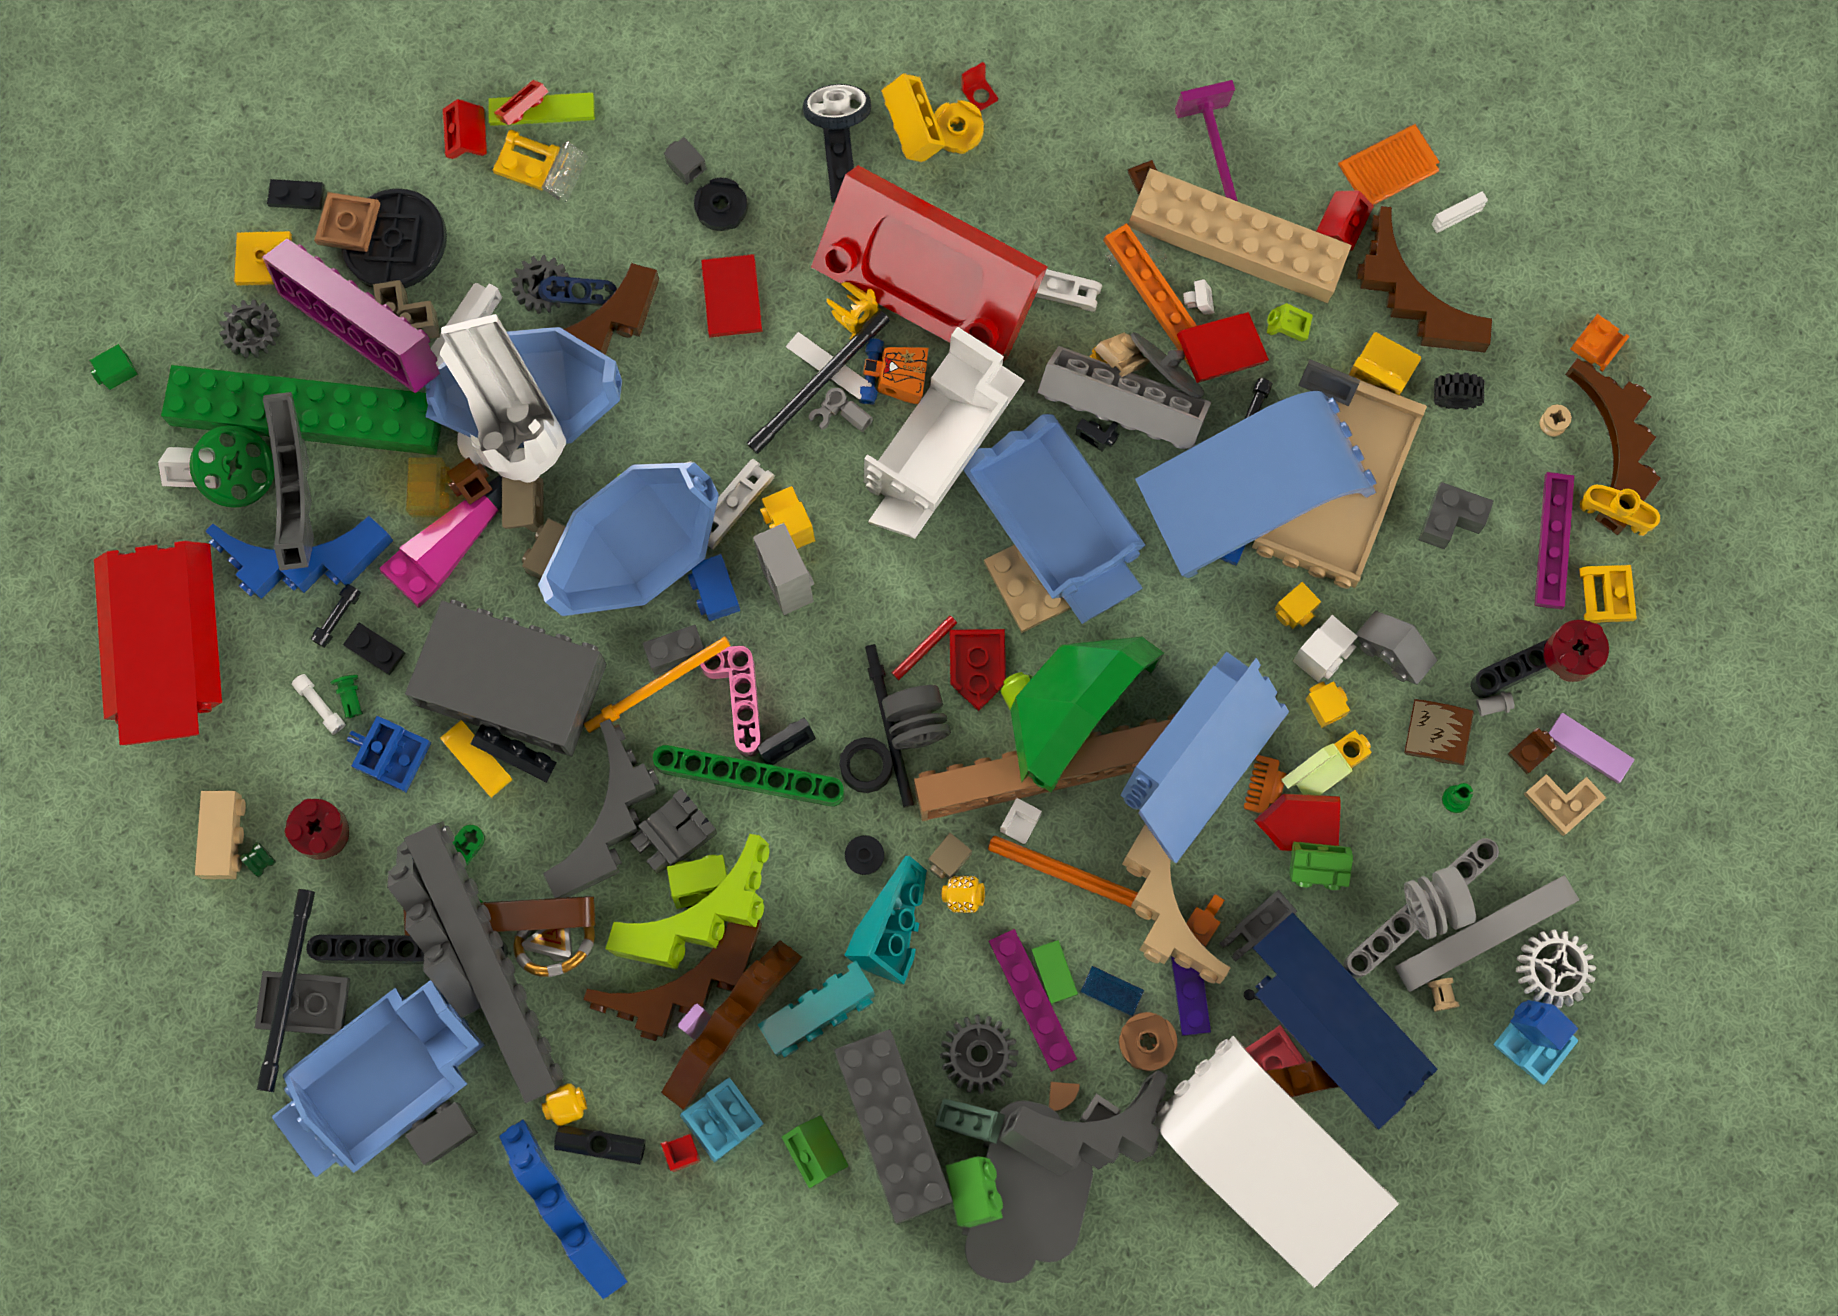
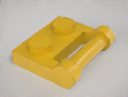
(522, 167)
(1617, 593)

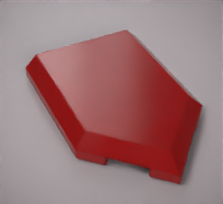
(977, 664)
(1302, 819)

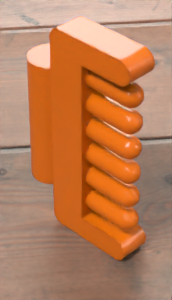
(1271, 788)

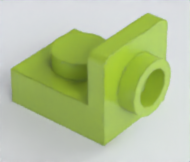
(1290, 322)

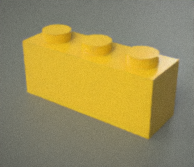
(913, 118)

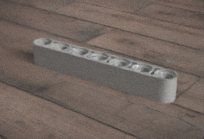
(1486, 933)
(1393, 939)

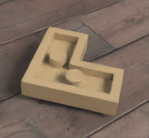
(1563, 809)

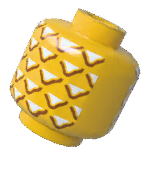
(963, 894)

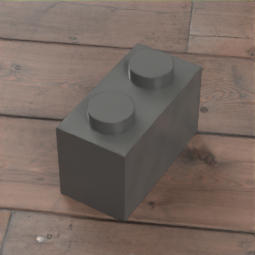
(672, 649)
(441, 1133)

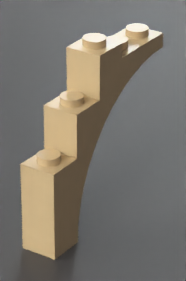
(1157, 902)

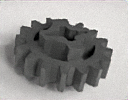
(532, 275)

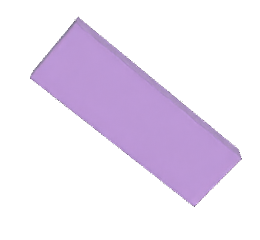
(1590, 748)

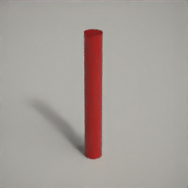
(924, 647)

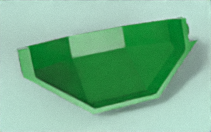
(1070, 698)

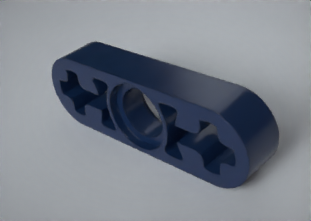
(559, 282)

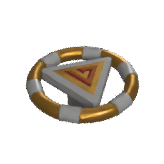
(555, 944)

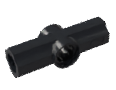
(581, 1142)

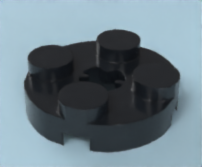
(723, 218)

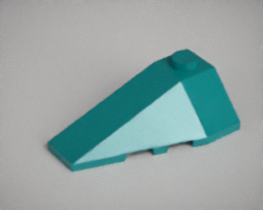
(884, 934)

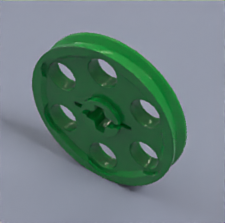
(220, 470)

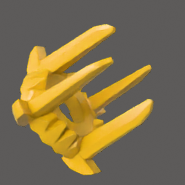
(864, 302)

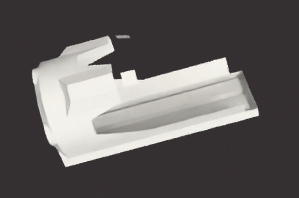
(502, 400)

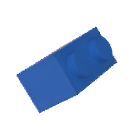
(714, 588)
(1543, 1024)

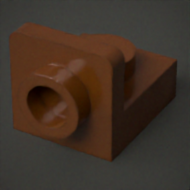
(1533, 750)

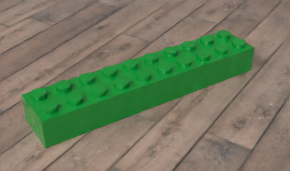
(324, 409)

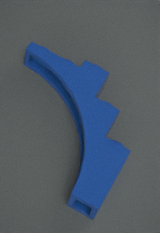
(342, 557)
(560, 1211)

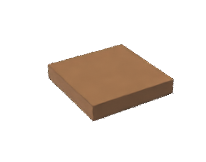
(347, 222)

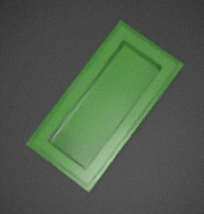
(1054, 972)

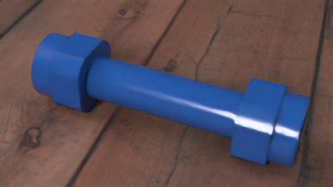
(874, 350)

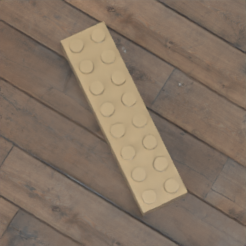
(1239, 236)

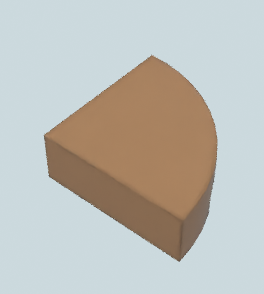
(1062, 1094)

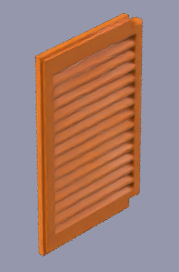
(1391, 165)

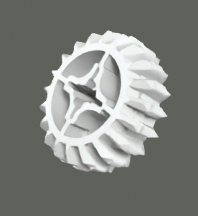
(1580, 973)

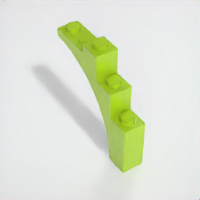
(703, 924)

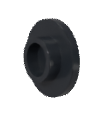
(864, 855)

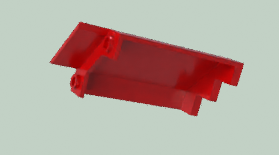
(157, 640)

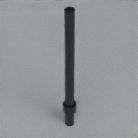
(877, 674)

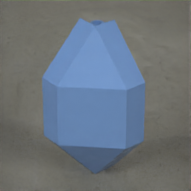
(570, 374)
(631, 539)

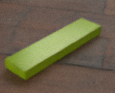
(552, 109)

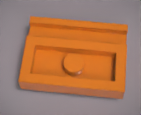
(1599, 342)

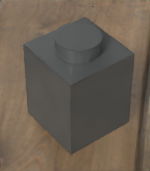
(684, 160)

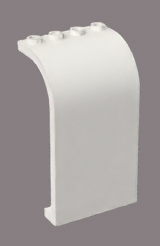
(1272, 1162)

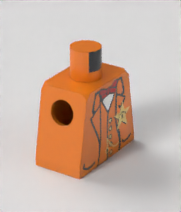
(900, 372)

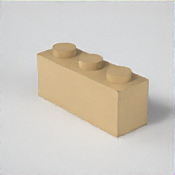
(219, 835)

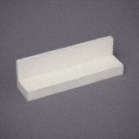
(476, 304)

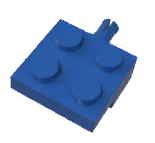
(389, 753)

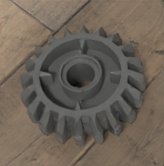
(979, 1036)

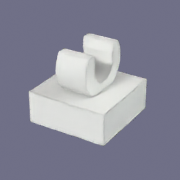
(1200, 298)

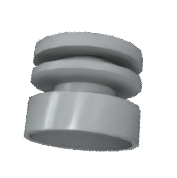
(1442, 901)

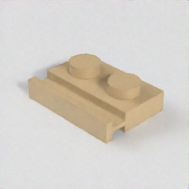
(1122, 353)

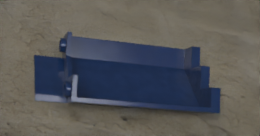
(1339, 1023)

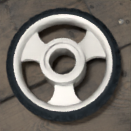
(836, 106)

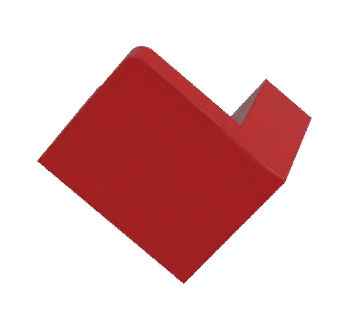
(680, 1153)

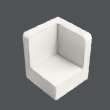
(1020, 821)

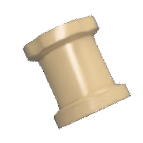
(1443, 994)

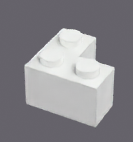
(1324, 649)

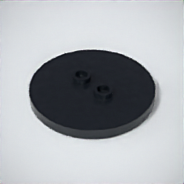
(404, 241)

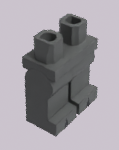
(674, 832)

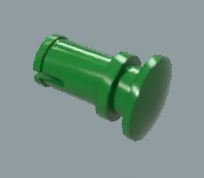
(348, 695)
(1457, 797)

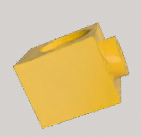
(1359, 743)

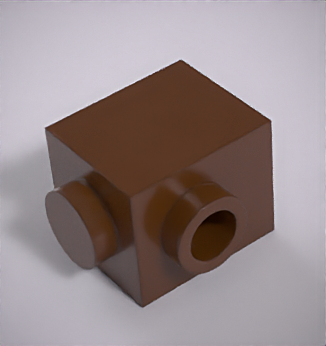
(469, 480)

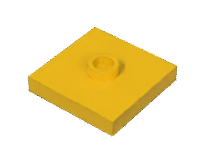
(250, 249)

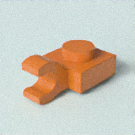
(1203, 922)

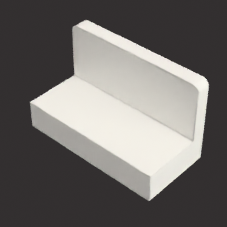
(176, 471)

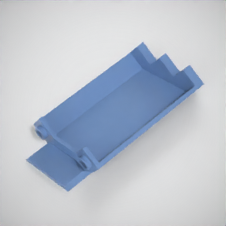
(1059, 516)

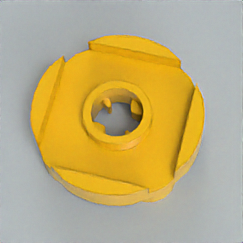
(973, 126)

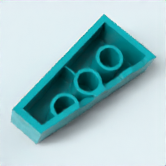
(817, 1010)

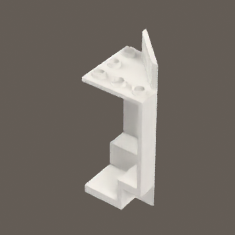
(940, 435)

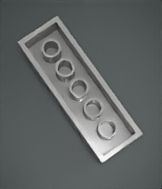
(1128, 399)

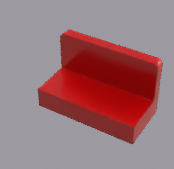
(464, 129)
(1346, 217)

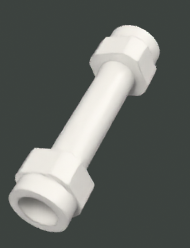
(332, 721)

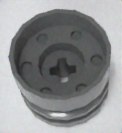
(915, 715)

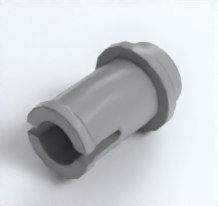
(1495, 704)

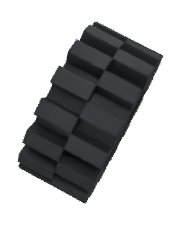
(1459, 391)

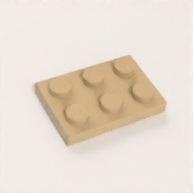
(1022, 589)

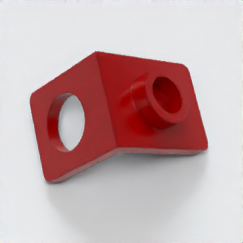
(974, 80)

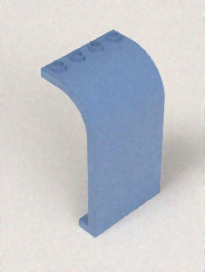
(1254, 479)

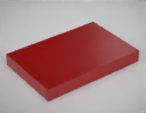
(731, 295)
(1222, 347)

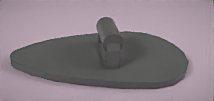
(1169, 366)

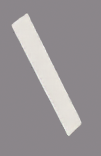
(819, 358)

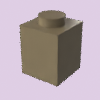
(949, 857)

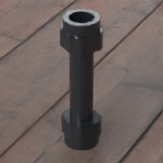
(1261, 391)
(322, 635)

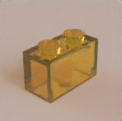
(427, 487)

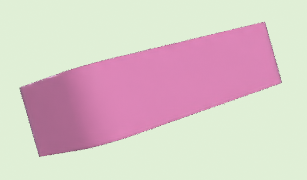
(739, 701)

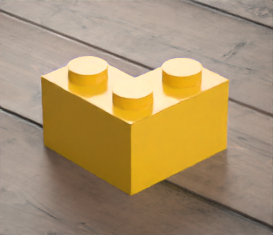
(786, 508)

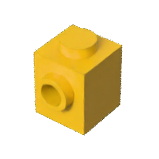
(1297, 607)
(1327, 703)

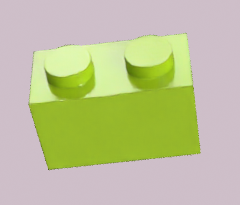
(695, 879)

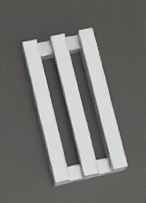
(1459, 212)

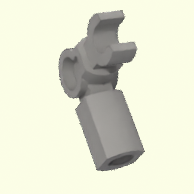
(837, 401)

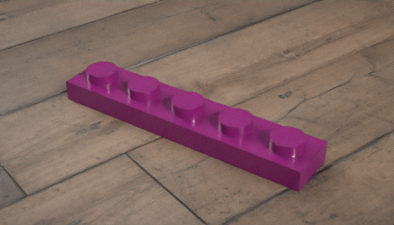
(1554, 540)
(1032, 1000)

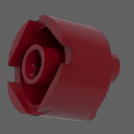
(1586, 638)
(318, 813)

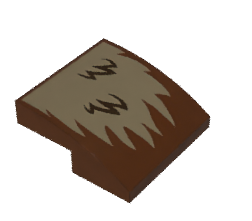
(1439, 732)

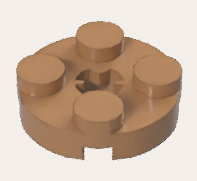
(1155, 1027)

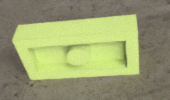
(1319, 772)

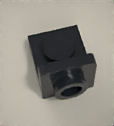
(1094, 435)

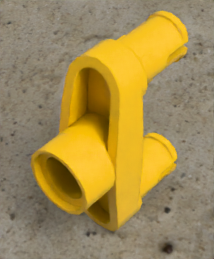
(1606, 500)

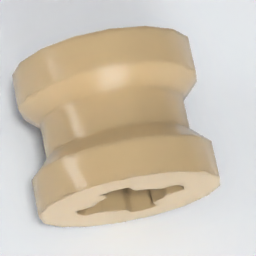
(1551, 425)

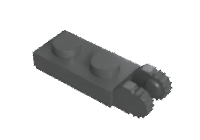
(1260, 923)

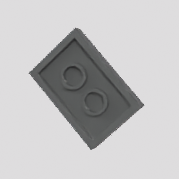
(315, 1007)

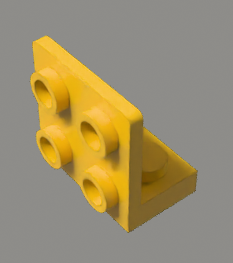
(1385, 364)

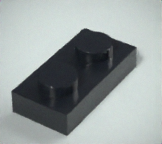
(295, 194)
(374, 648)
(786, 742)

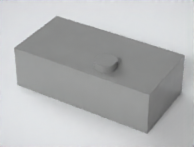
(784, 569)

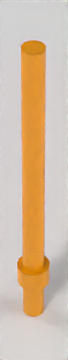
(613, 711)

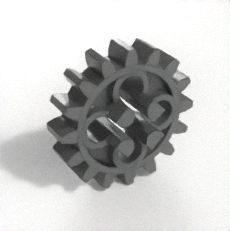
(234, 331)

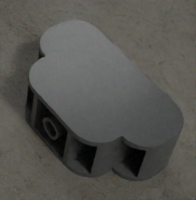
(1038, 1212)

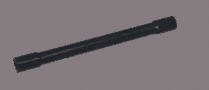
(768, 432)
(270, 1066)

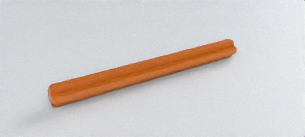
(1062, 871)

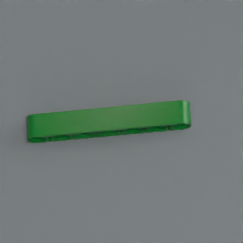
(737, 767)

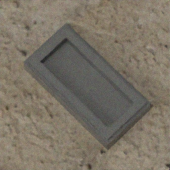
(1329, 381)

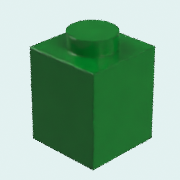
(112, 367)

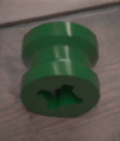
(257, 859)

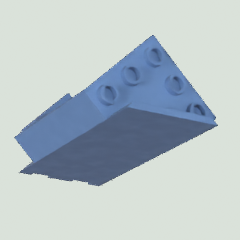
(1204, 753)
(375, 1079)

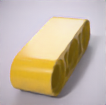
(478, 763)

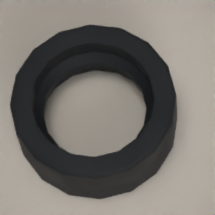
(871, 744)

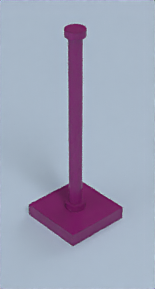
(1204, 101)

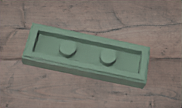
(970, 1120)

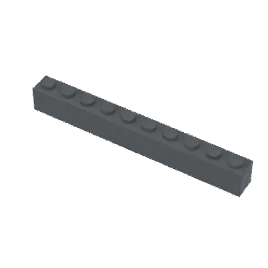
(484, 961)

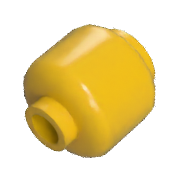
(564, 1104)

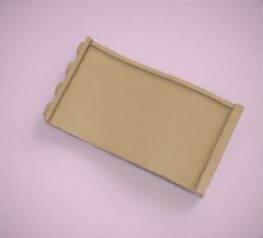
(1340, 534)

